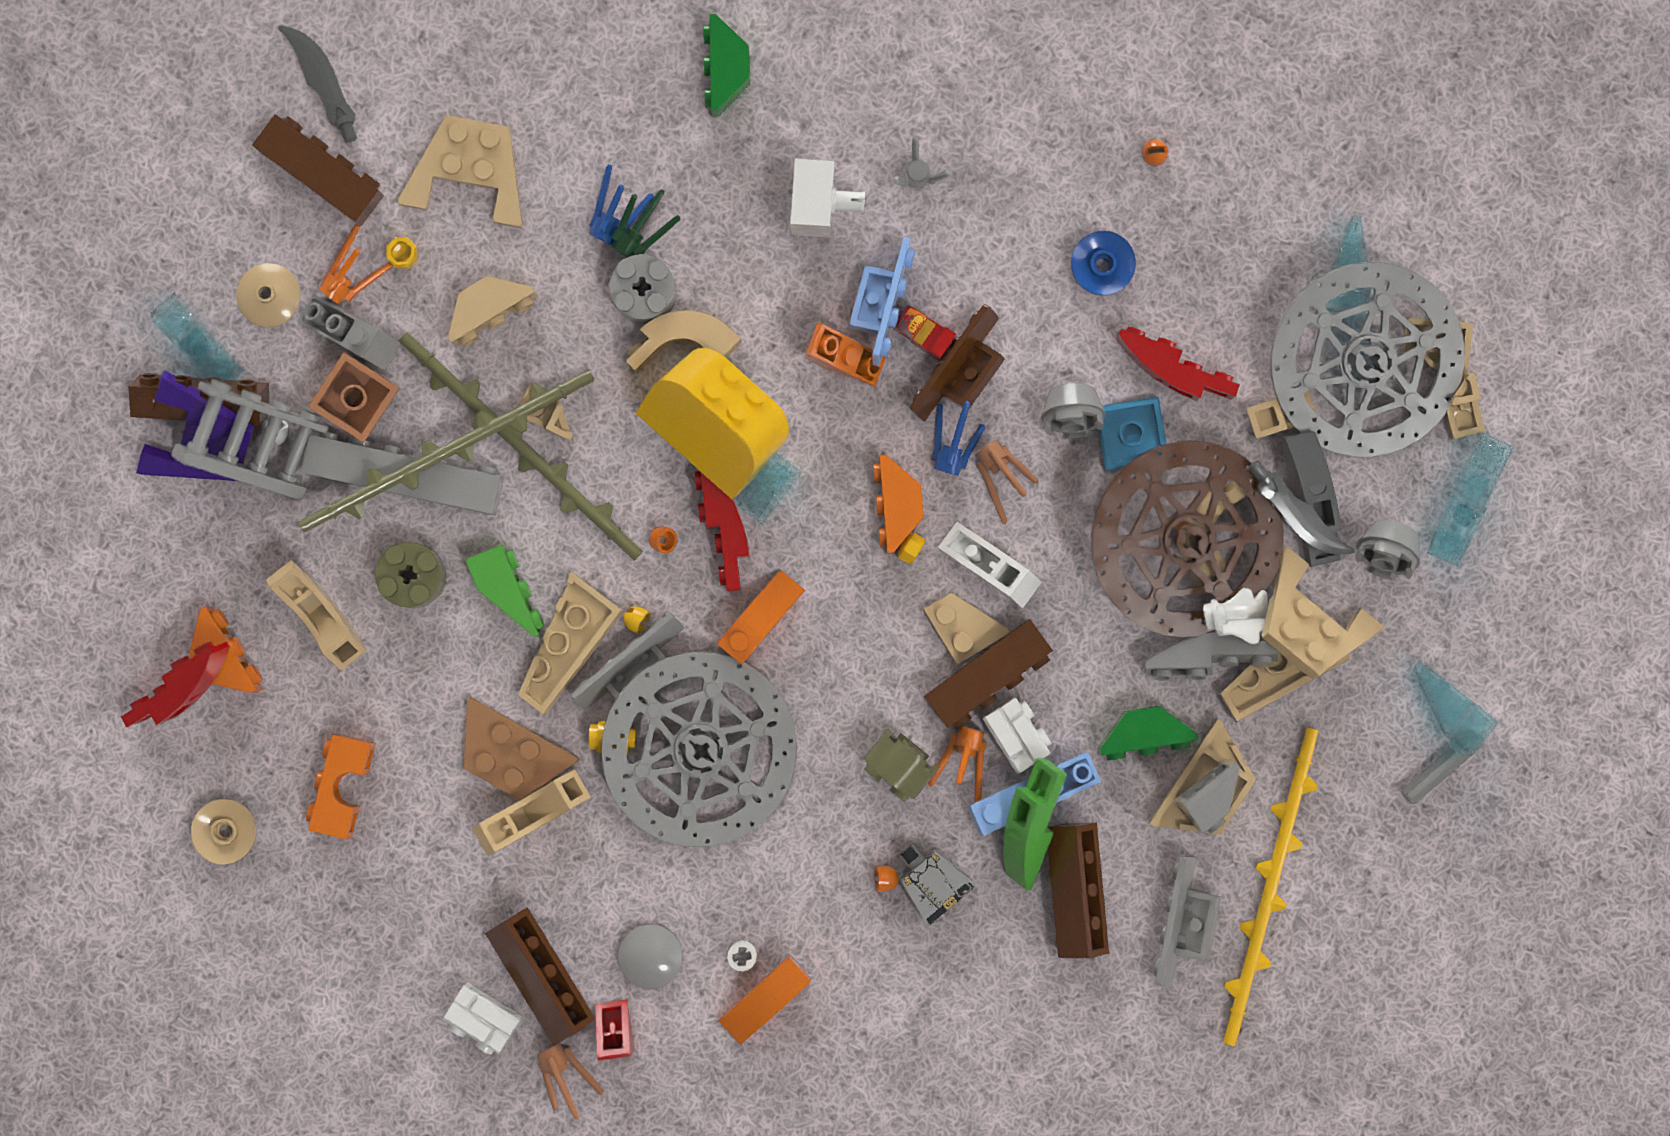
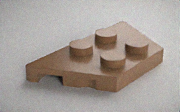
(509, 752)

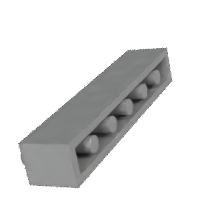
(441, 483)

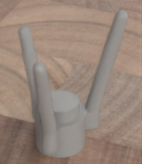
(918, 172)

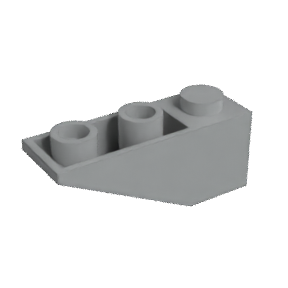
(349, 332)

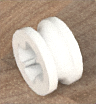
(749, 962)

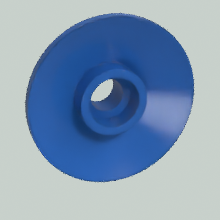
(1104, 246)

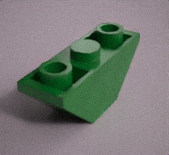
(726, 65)
(1145, 731)

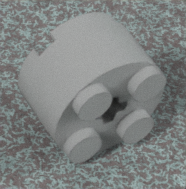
(630, 275)

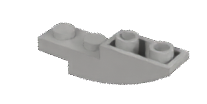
(1195, 656)

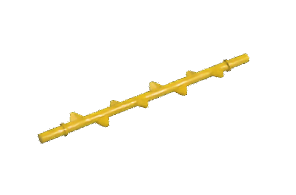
(1270, 900)

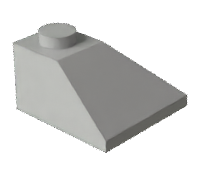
(1210, 797)

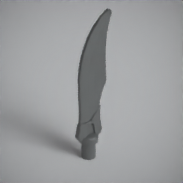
(323, 80)
(1297, 514)

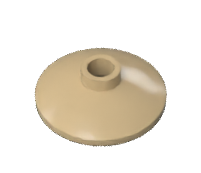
(283, 299)
(207, 831)

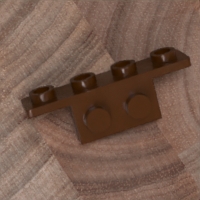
(964, 369)

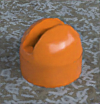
(1155, 158)
(669, 542)
(887, 878)

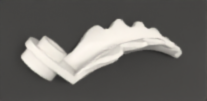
(1239, 616)

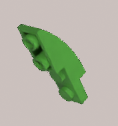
(1027, 821)

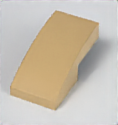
(1269, 418)

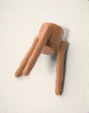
(995, 458)
(552, 1064)

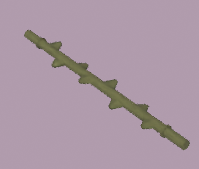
(433, 454)
(529, 458)

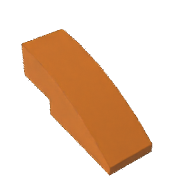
(765, 999)

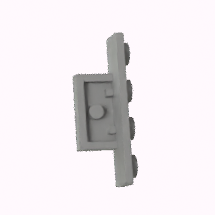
(635, 658)
(1189, 923)

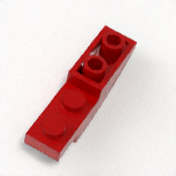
(1161, 362)
(722, 513)
(181, 686)

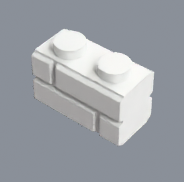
(1017, 735)
(481, 1019)

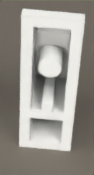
(990, 564)

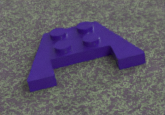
(161, 462)

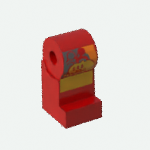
(924, 332)

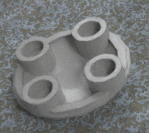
(650, 956)

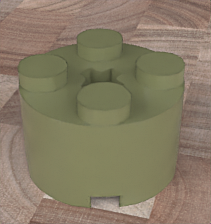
(396, 587)
(899, 764)

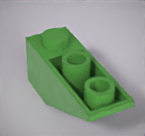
(498, 581)

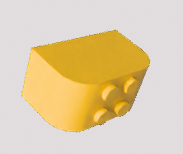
(716, 419)

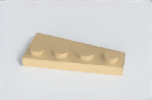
(574, 633)
(1264, 685)

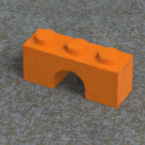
(330, 812)

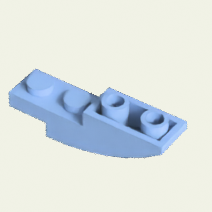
(993, 810)

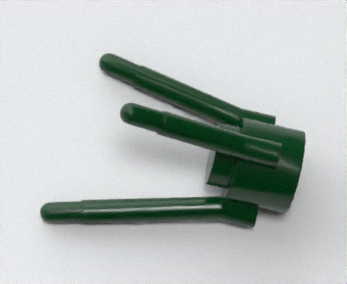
(628, 241)

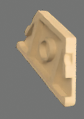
(1211, 751)

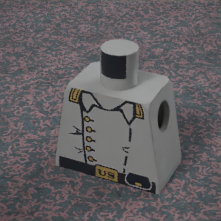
(933, 882)

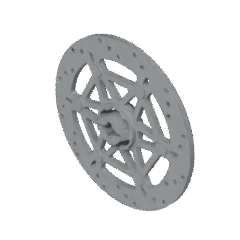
(1383, 359)
(687, 808)

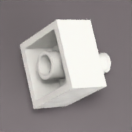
(816, 198)

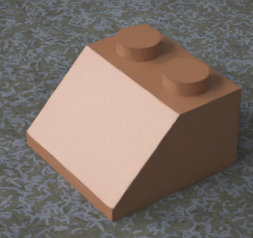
(353, 397)

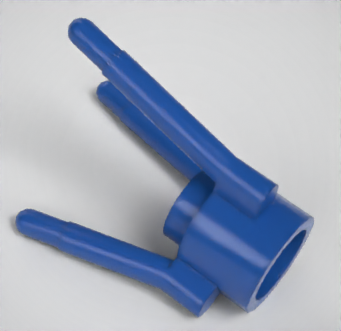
(605, 225)
(950, 458)

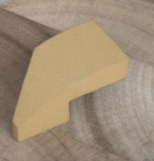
(1464, 413)
(549, 417)

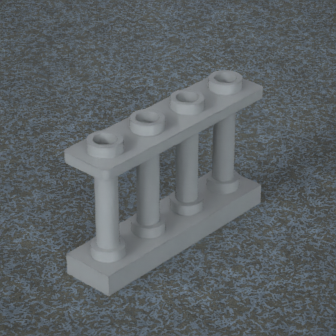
(226, 462)

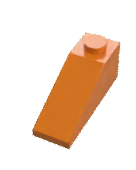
(760, 617)

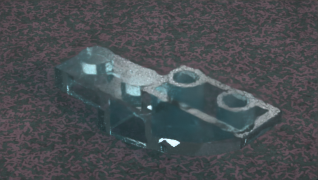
(1468, 499)

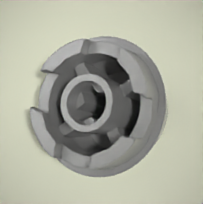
(1073, 411)
(1389, 549)

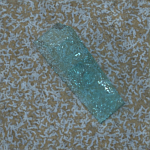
(194, 339)

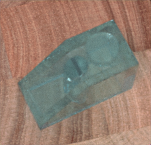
(769, 488)

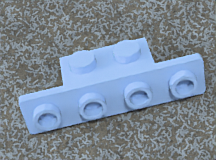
(876, 301)

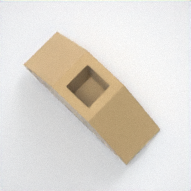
(486, 306)

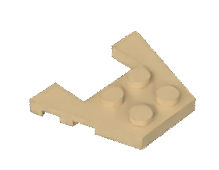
(470, 155)
(1305, 631)

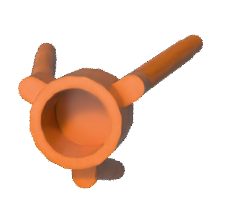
(336, 284)
(968, 743)

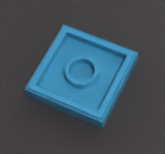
(1130, 431)

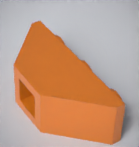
(843, 355)
(899, 503)
(235, 671)

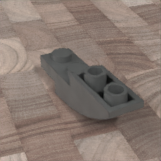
(1312, 484)

